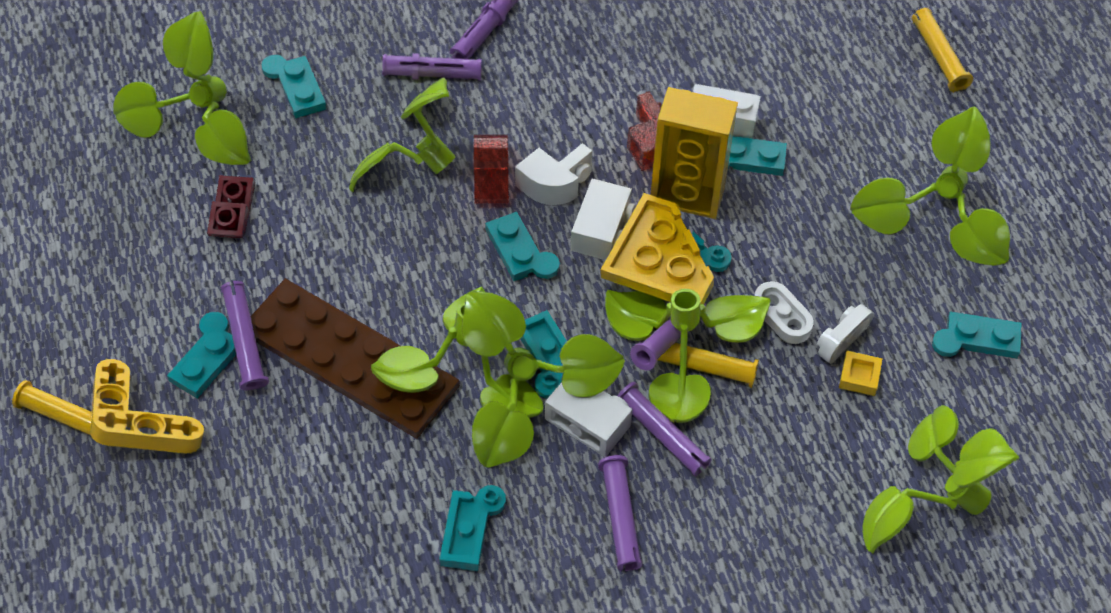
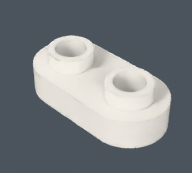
(786, 313)
(850, 327)

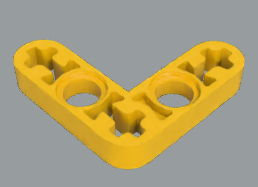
(120, 417)

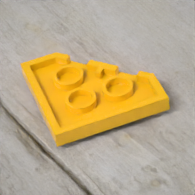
(657, 253)

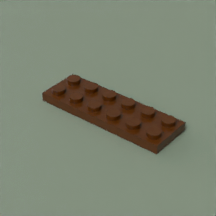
(341, 355)

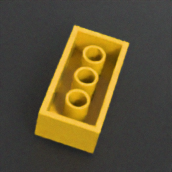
(693, 150)

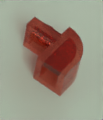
(643, 136)
(491, 168)

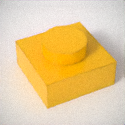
(860, 373)

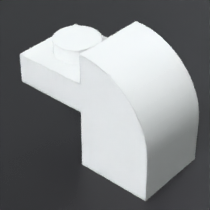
(551, 180)

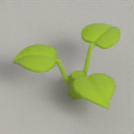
(189, 47)
(967, 146)
(430, 148)
(637, 314)
(492, 324)
(412, 371)
(979, 459)

